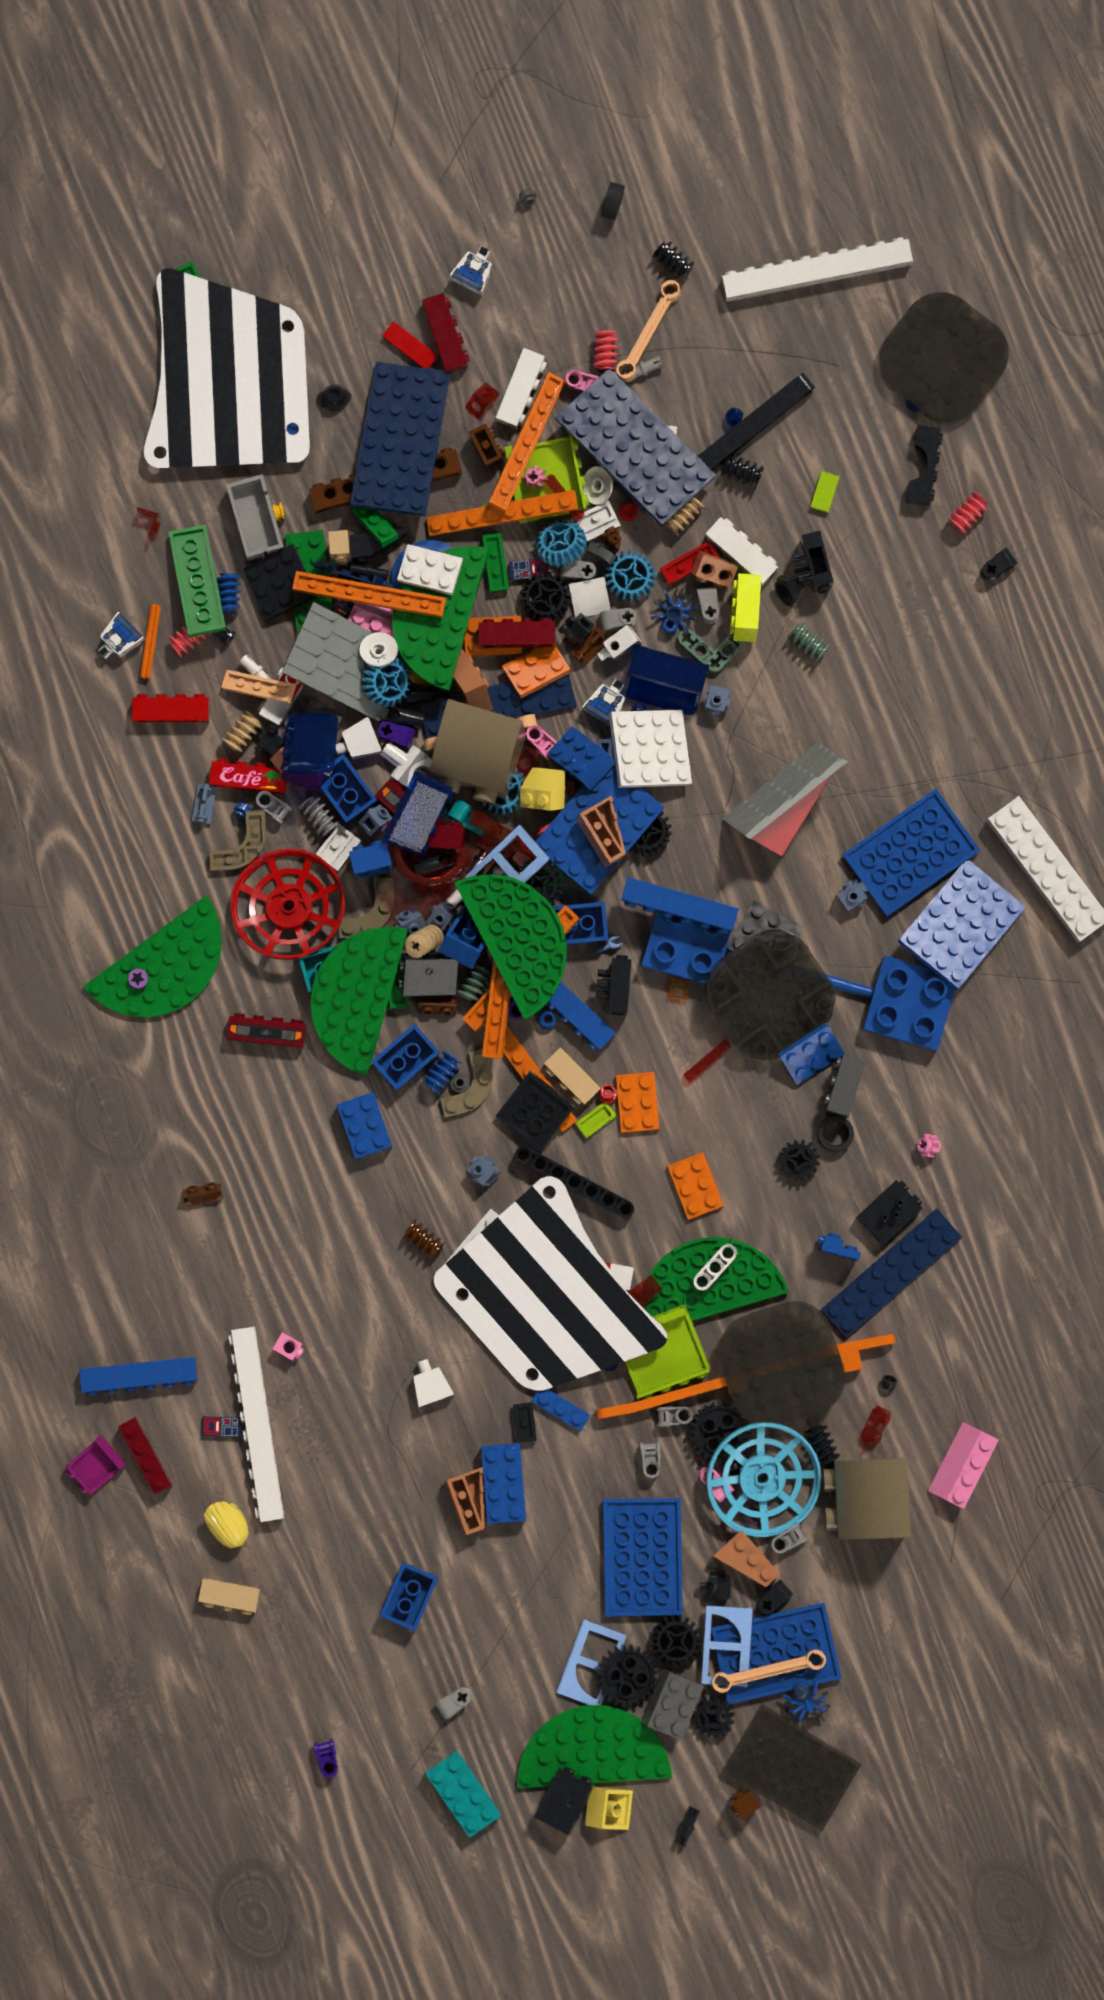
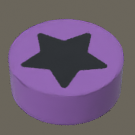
(138, 978)

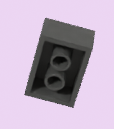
(844, 1086)
(672, 1704)

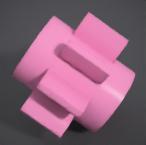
(536, 482)
(929, 1145)

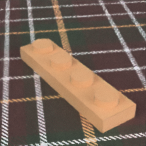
(258, 686)

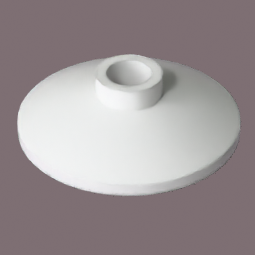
(598, 485)
(378, 643)

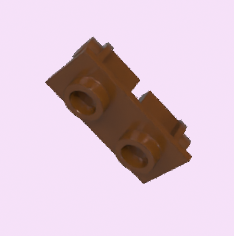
(612, 537)
(589, 645)
(428, 1005)
(193, 1194)

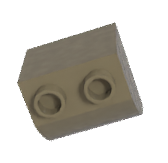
(477, 751)
(868, 1498)

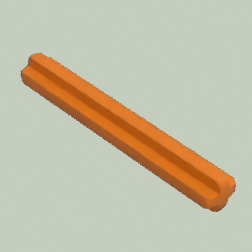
(150, 641)

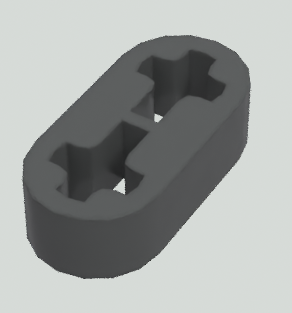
(600, 553)

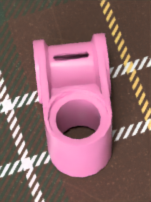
(584, 381)
(542, 742)
(718, 1491)

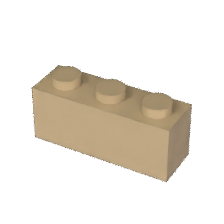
(340, 547)
(571, 1077)
(229, 1596)

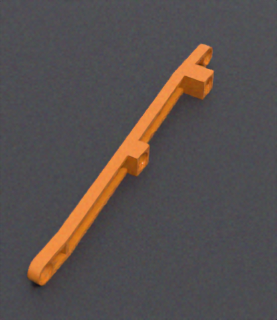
(848, 1351)

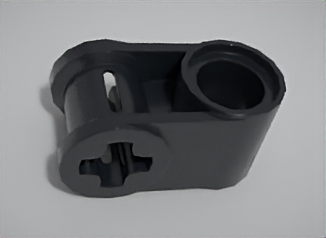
(1000, 563)
(777, 1595)

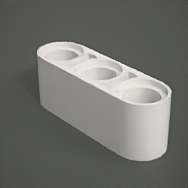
(723, 1262)

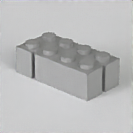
(255, 517)

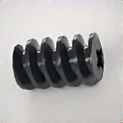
(673, 260)
(742, 470)
(822, 1443)

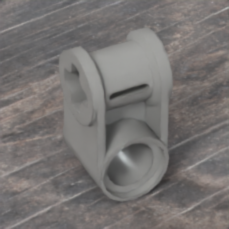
(575, 571)
(708, 601)
(613, 619)
(274, 807)
(672, 1416)
(650, 1457)
(789, 1539)
(451, 1704)

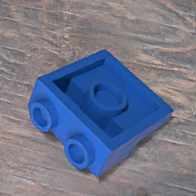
(833, 1245)

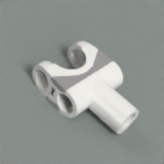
(405, 763)

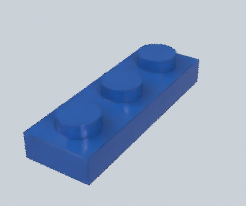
(561, 1408)

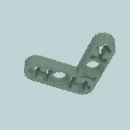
(710, 653)

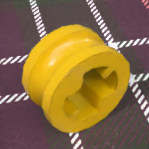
(278, 511)

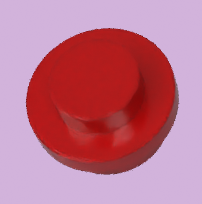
(628, 512)
(608, 1093)

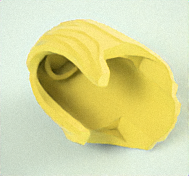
(227, 1524)

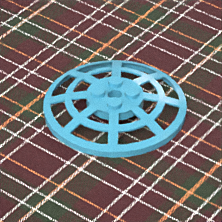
(768, 1489)

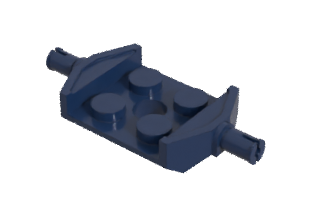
(333, 571)

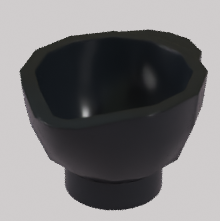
(334, 397)
(788, 589)

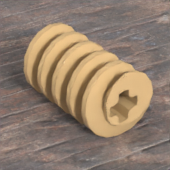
(682, 515)
(242, 732)
(424, 941)

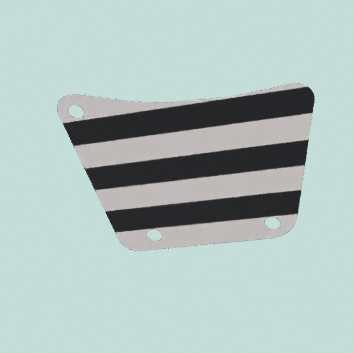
(226, 378)
(546, 1294)

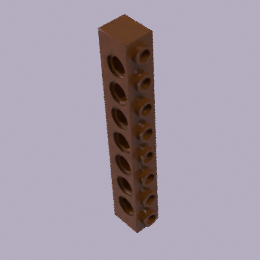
(342, 499)

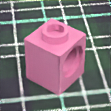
(283, 1339)

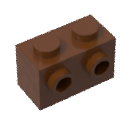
(485, 446)
(744, 1803)

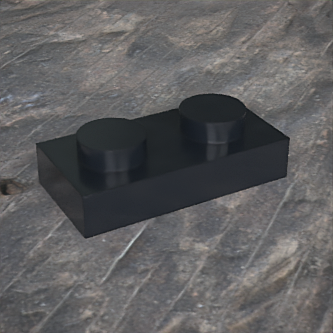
(524, 1422)

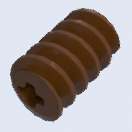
(423, 1239)

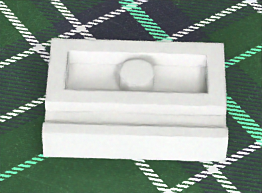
(598, 520)
(337, 847)

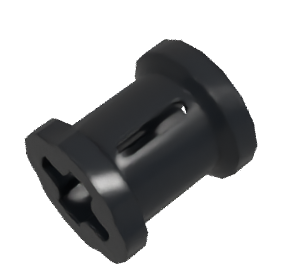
(225, 636)

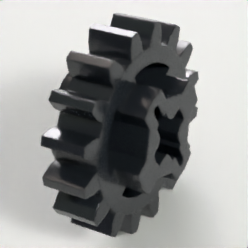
(801, 1151)
(707, 1711)

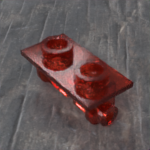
(880, 1418)

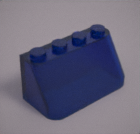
(665, 680)
(309, 749)
(419, 813)

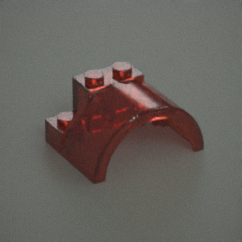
(439, 882)

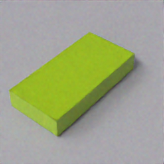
(824, 492)
(595, 1119)

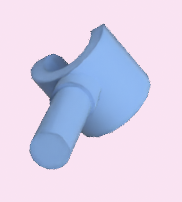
(611, 944)

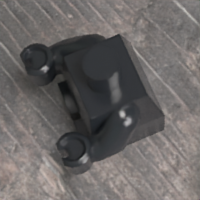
(579, 629)
(269, 741)
(717, 1586)

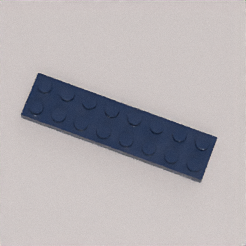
(506, 701)
(891, 1273)

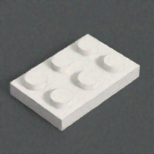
(430, 569)

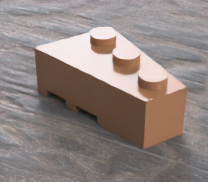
(470, 684)
(602, 831)
(467, 1500)
(747, 1559)

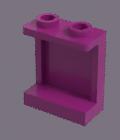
(95, 1465)

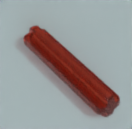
(556, 487)
(707, 1060)

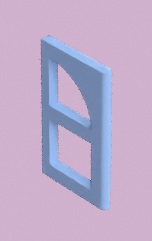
(495, 854)
(743, 1621)
(568, 1684)

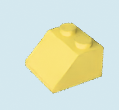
(543, 789)
(609, 1808)

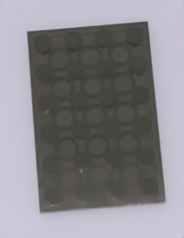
(791, 1767)

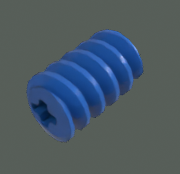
(228, 592)
(441, 1072)

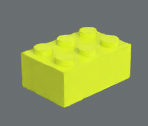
(745, 607)

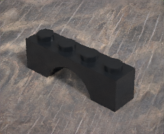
(926, 441)

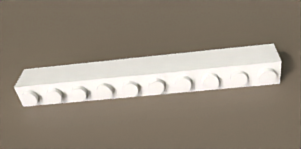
(817, 270)
(257, 1423)

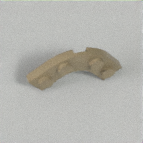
(246, 851)
(378, 915)
(476, 1092)

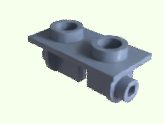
(204, 803)

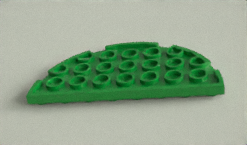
(434, 643)
(520, 935)
(177, 964)
(354, 993)
(745, 1280)
(594, 1743)

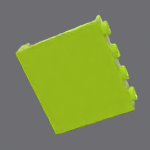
(559, 459)
(675, 1361)

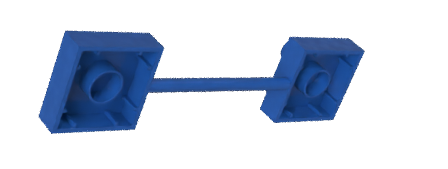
(905, 1005)

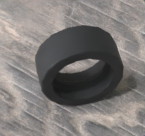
(612, 201)
(835, 1119)

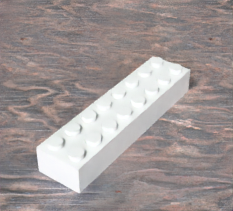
(1047, 869)

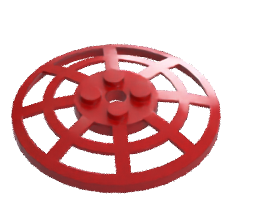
(284, 894)

